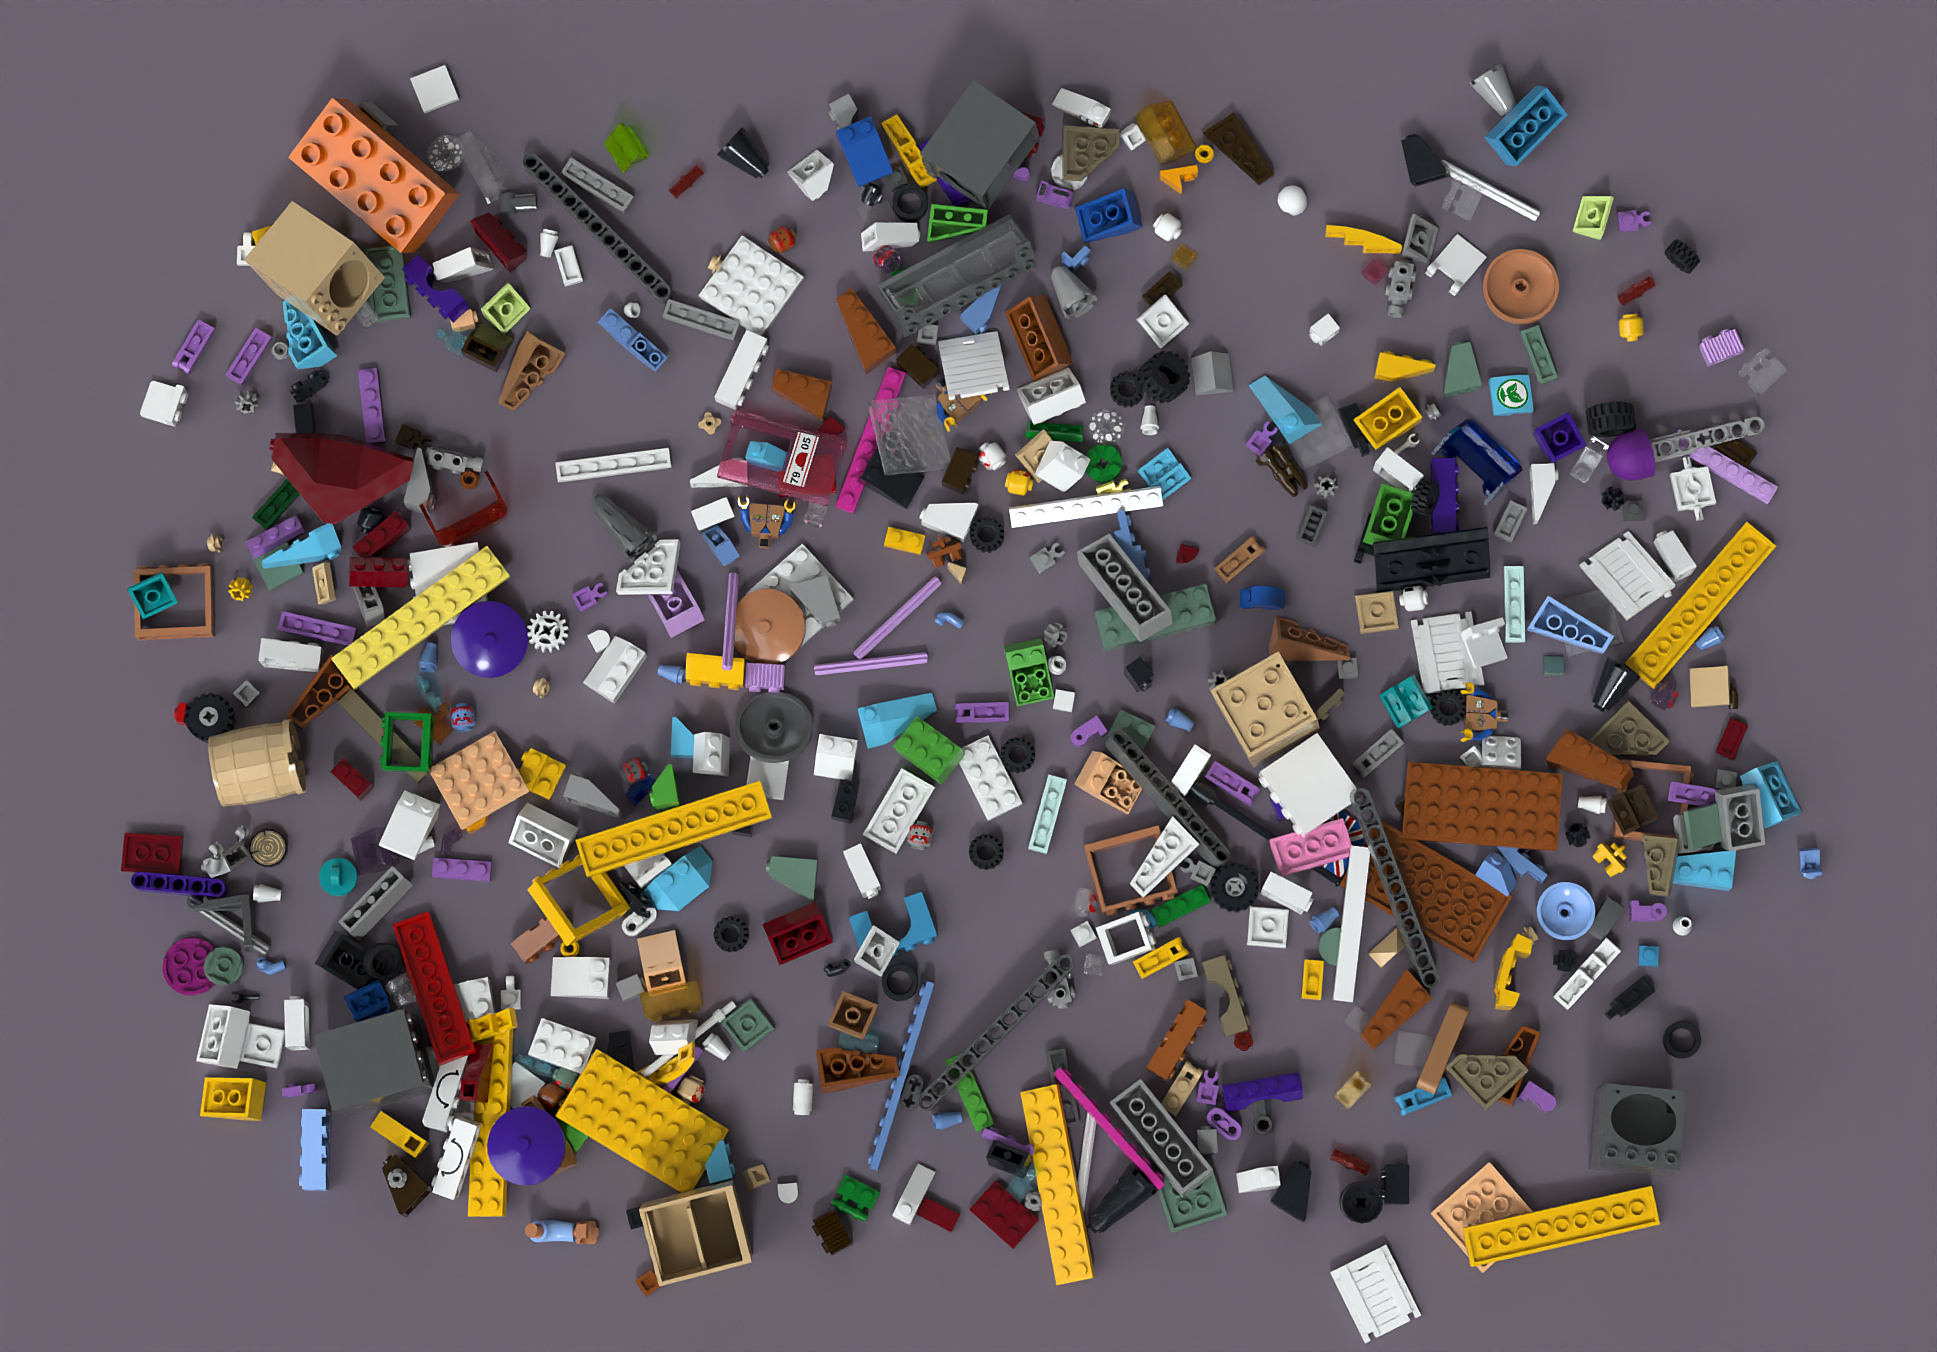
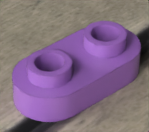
(1224, 1124)

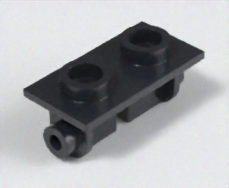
(302, 390)
(640, 901)

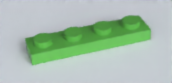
(972, 1098)

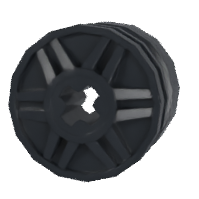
(1372, 1202)

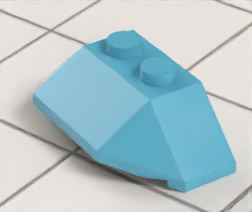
(681, 882)

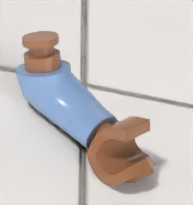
(558, 1230)

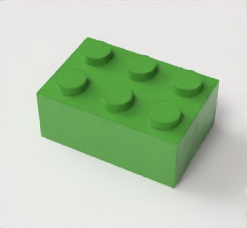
(1390, 515)
(929, 750)

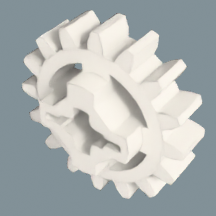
(554, 627)

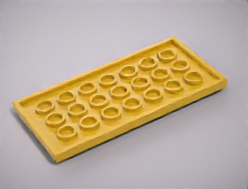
(641, 1122)

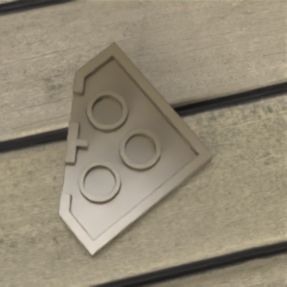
(1086, 150)
(1629, 734)
(1486, 1075)

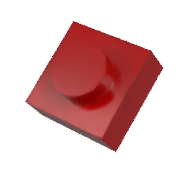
(179, 713)

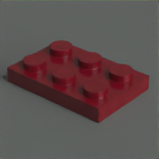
(152, 853)
(1004, 1214)

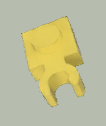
(1110, 487)

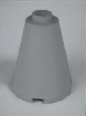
(1495, 89)
(1071, 292)

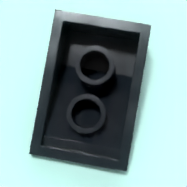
(896, 488)
(346, 961)

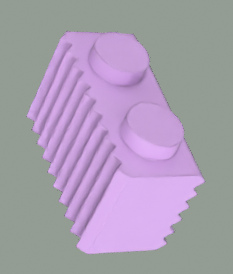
(1721, 347)
(765, 677)

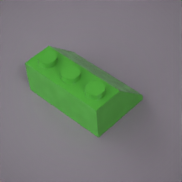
(665, 791)

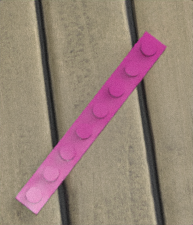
(852, 489)
(1115, 1134)

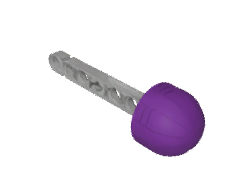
(1634, 455)

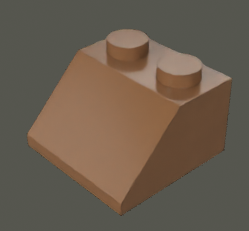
(853, 1015)

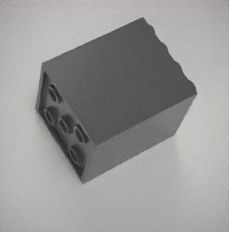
(980, 145)
(374, 1062)
(1637, 1130)

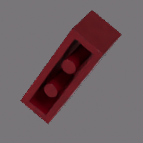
(382, 536)
(378, 572)

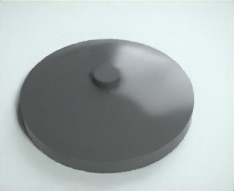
(774, 727)

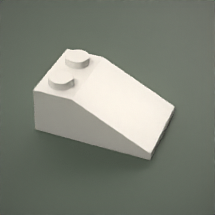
(410, 825)
(581, 977)
(475, 998)

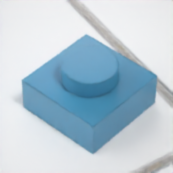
(1648, 956)

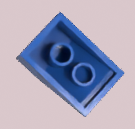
(864, 151)
(1109, 216)

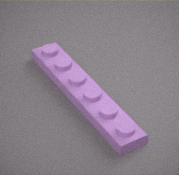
(1731, 471)

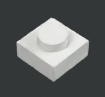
(1083, 934)

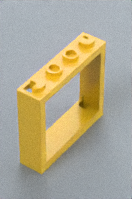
(557, 916)

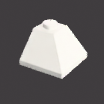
(812, 174)

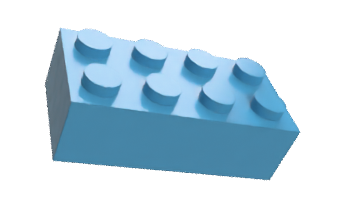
(1526, 125)

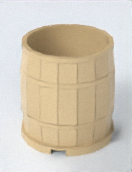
(256, 764)

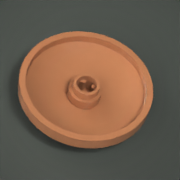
(1520, 286)
(769, 627)

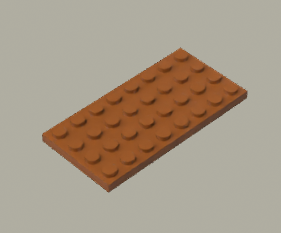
(1482, 806)
(1447, 899)

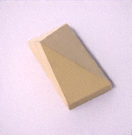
(1387, 948)

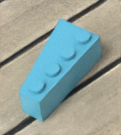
(1706, 870)

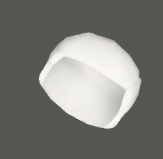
(1292, 200)

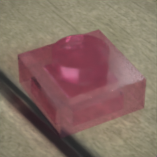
(1374, 272)

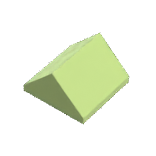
(1593, 216)
(505, 309)

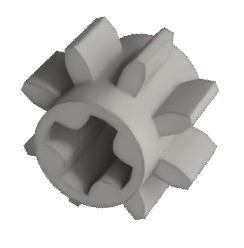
(246, 401)
(1330, 482)
(1055, 634)
(1220, 677)

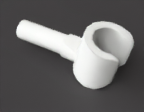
(1409, 443)

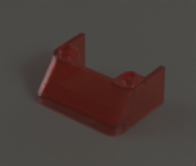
(473, 524)

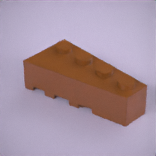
(321, 694)
(1585, 759)
(1398, 1007)
(1176, 1040)
(1523, 1047)

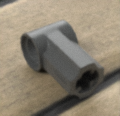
(512, 203)
(1261, 1112)

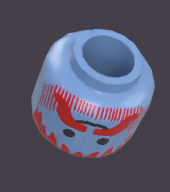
(462, 717)

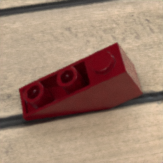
(477, 1075)

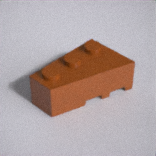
(803, 391)

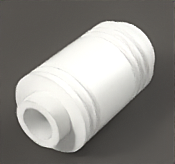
(802, 1097)

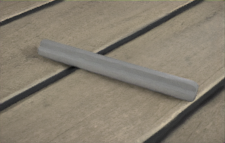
(232, 927)

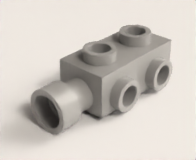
(1401, 281)
(449, 460)
(1063, 1002)

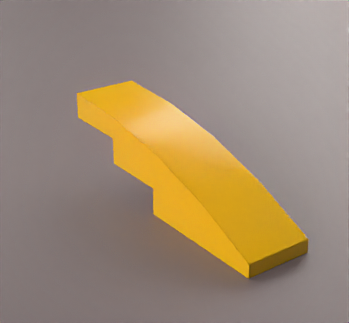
(907, 150)
(1371, 242)
(492, 1024)

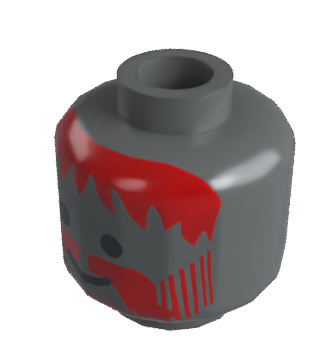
(633, 771)

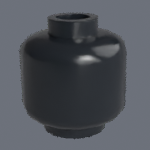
(370, 518)

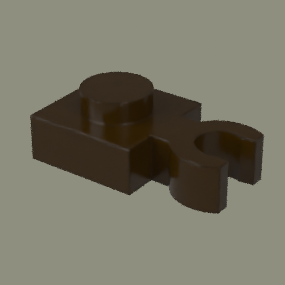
(410, 437)

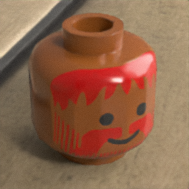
(782, 239)
(551, 1096)

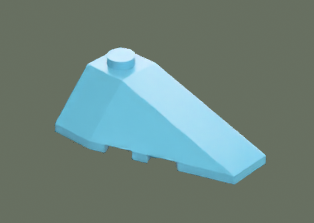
(306, 339)
(1286, 411)
(318, 546)
(889, 719)

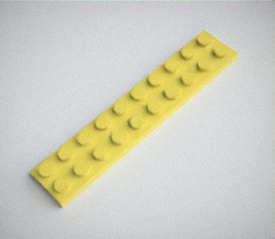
(420, 617)

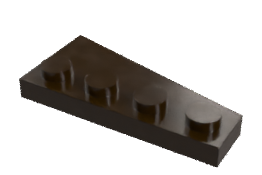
(1236, 144)

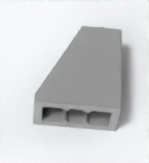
(818, 600)

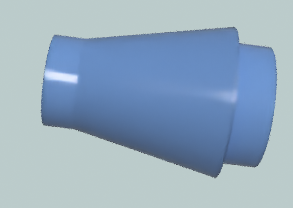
(1710, 638)
(428, 660)
(673, 673)
(1179, 719)
(1323, 920)
(943, 1119)

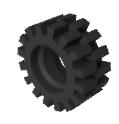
(1682, 256)
(1126, 400)
(1425, 497)
(987, 523)
(1448, 696)
(1017, 743)
(986, 840)
(739, 942)

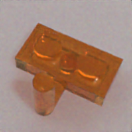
(441, 730)

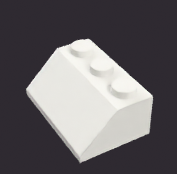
(1051, 396)
(615, 669)
(543, 835)
(223, 1036)

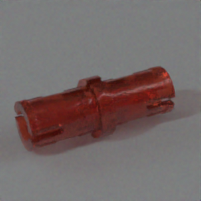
(686, 181)
(1636, 290)
(1350, 1161)

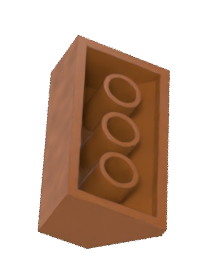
(1038, 337)

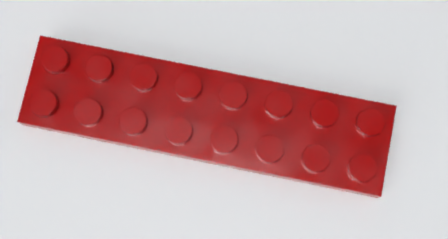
(434, 988)

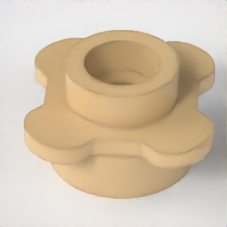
(715, 263)
(709, 428)
(215, 543)
(541, 687)
(1530, 934)

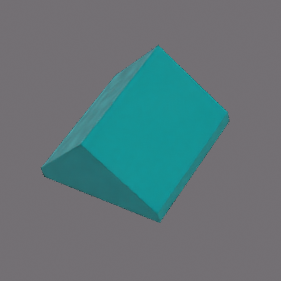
(152, 595)

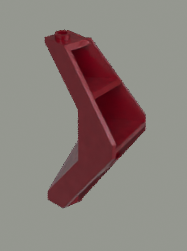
(337, 471)

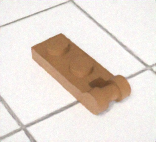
(1239, 560)

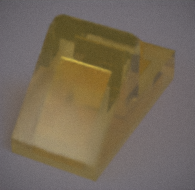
(1353, 1089)

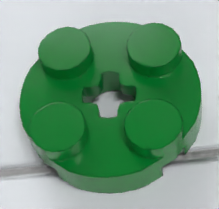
(1113, 467)

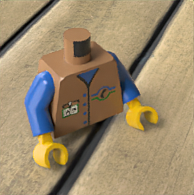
(953, 411)
(766, 520)
(1480, 714)

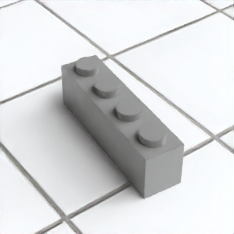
(375, 903)

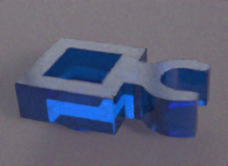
(640, 790)

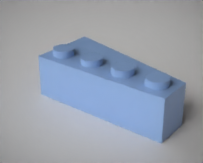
(1569, 627)
(315, 1149)

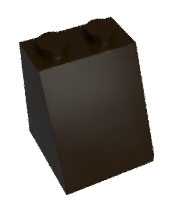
(413, 1191)

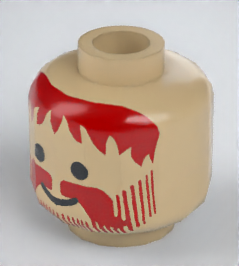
(691, 1089)

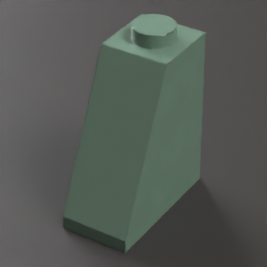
(1462, 371)
(795, 874)

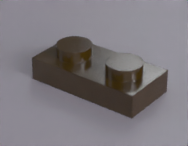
(1165, 286)

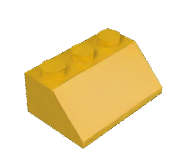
(708, 670)

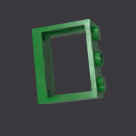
(387, 742)

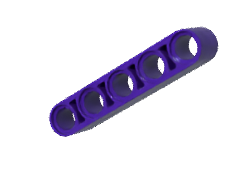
(171, 880)

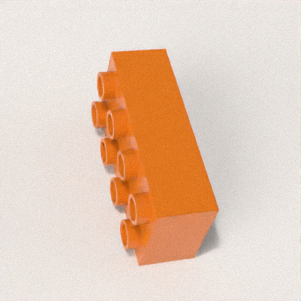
(374, 175)

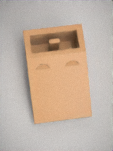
(1108, 782)
(661, 960)

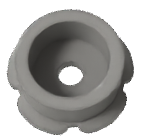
(279, 355)
(1433, 411)
(397, 1183)
(1029, 1198)

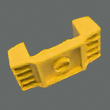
(1519, 947)

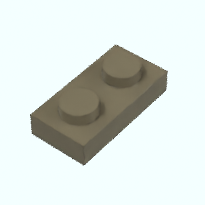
(1334, 701)

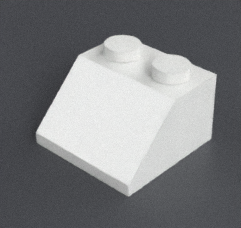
(1061, 465)
(711, 754)
(835, 757)
(671, 1035)

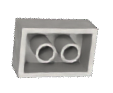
(1740, 817)

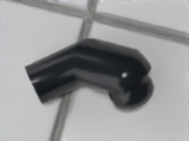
(840, 969)

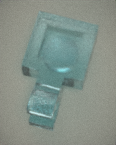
(453, 342)
(1020, 1187)

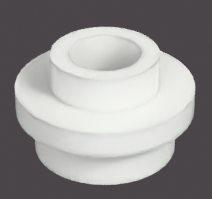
(1060, 662)

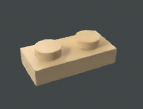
(323, 583)

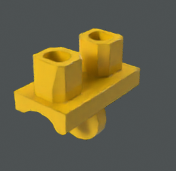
(1605, 852)

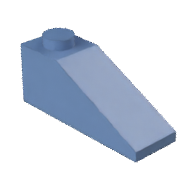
(980, 312)

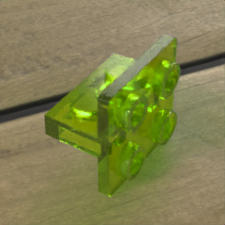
(625, 147)

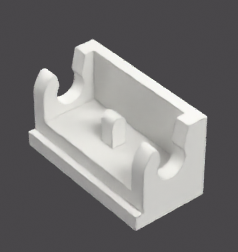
(712, 513)

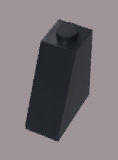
(1422, 162)
(1294, 1191)

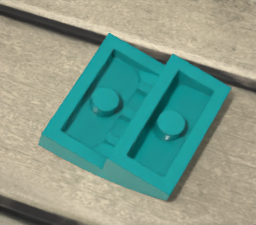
(1406, 701)

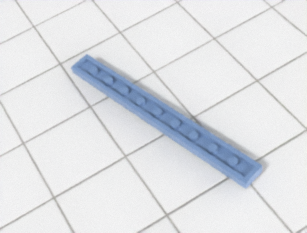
(903, 1068)

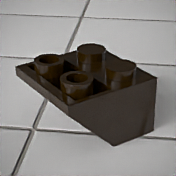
(487, 347)

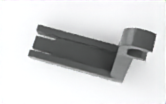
(230, 904)

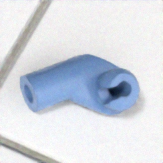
(268, 967)

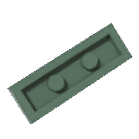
(1539, 355)

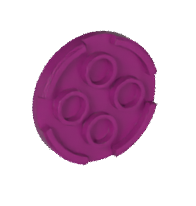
(185, 966)

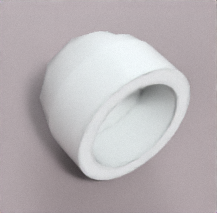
(632, 310)

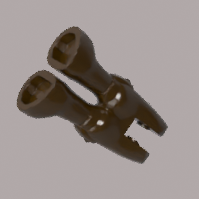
(1285, 475)

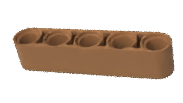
(1443, 1048)

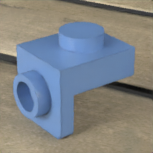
(1080, 258)
(1810, 862)

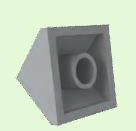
(1419, 240)
(1212, 373)

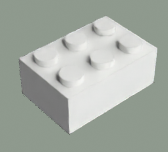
(562, 1046)

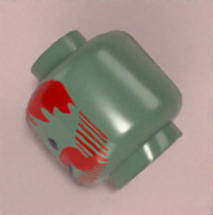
(565, 1078)

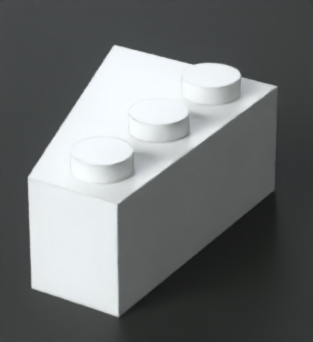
(291, 655)

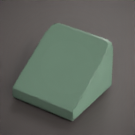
(1553, 666)

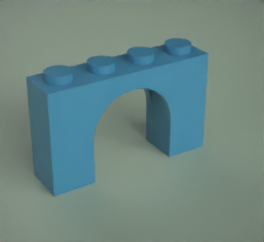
(921, 927)

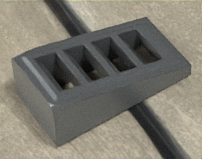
(1323, 512)

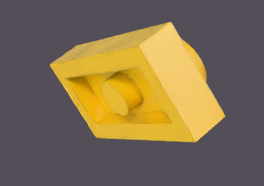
(904, 540)
(1312, 979)

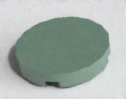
(1329, 946)
(223, 966)

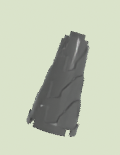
(627, 532)

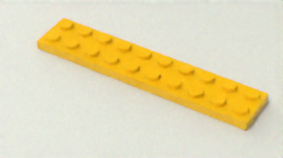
(1700, 605)
(673, 829)
(1057, 1185)
(486, 1186)
(1560, 1226)

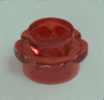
(1243, 1036)

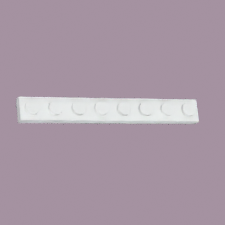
(1086, 506)

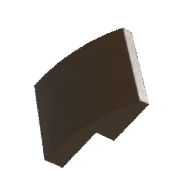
(1633, 809)

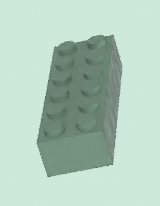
(1189, 611)

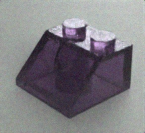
(371, 856)

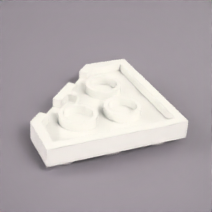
(652, 571)

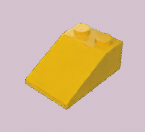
(1388, 419)
(233, 1098)

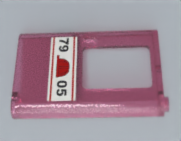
(808, 466)

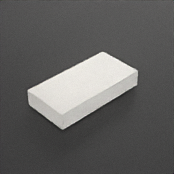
(568, 265)

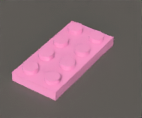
(1319, 847)

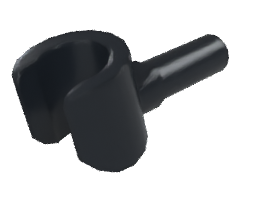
(244, 997)

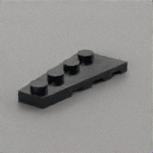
(620, 1048)

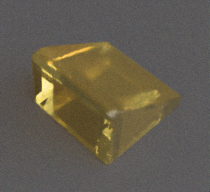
(1183, 257)

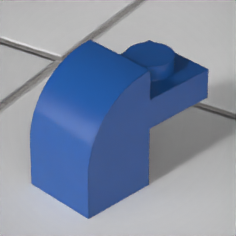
(1262, 597)

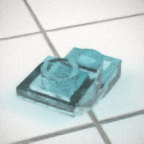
(430, 698)
(539, 1069)

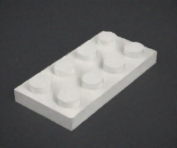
(988, 779)
(898, 811)

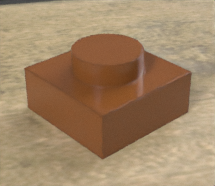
(648, 1283)

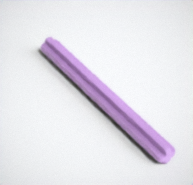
(897, 618)
(730, 621)
(870, 663)

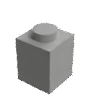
(631, 987)
(1207, 1140)

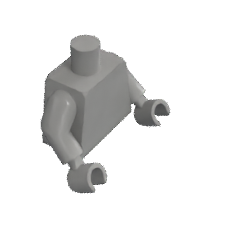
(228, 858)

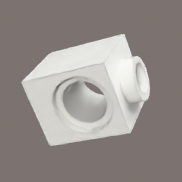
(1324, 330)

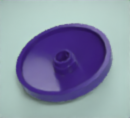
(489, 639)
(526, 1146)

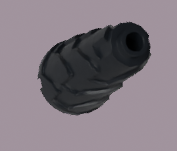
(1125, 1196)

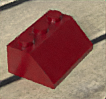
(499, 240)
(797, 933)

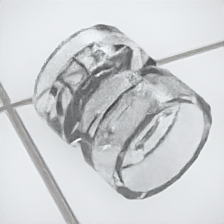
(402, 991)

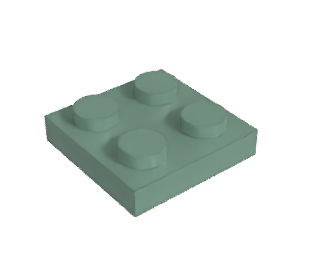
(1135, 727)

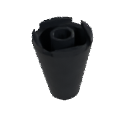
(744, 155)
(1613, 684)

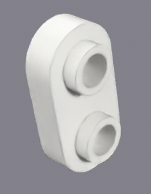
(640, 922)

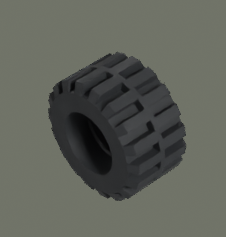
(1175, 371)
(1610, 419)

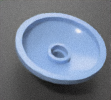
(1572, 899)

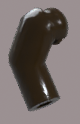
(1733, 697)

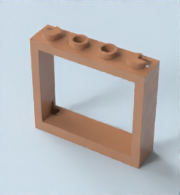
(179, 632)
(1687, 779)
(1116, 842)

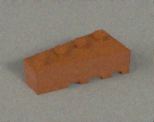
(867, 336)

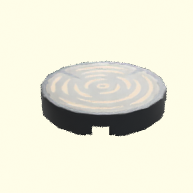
(268, 848)

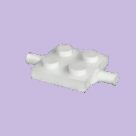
(1692, 488)

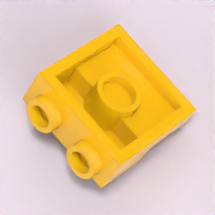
(540, 773)

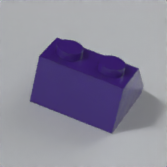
(1559, 438)

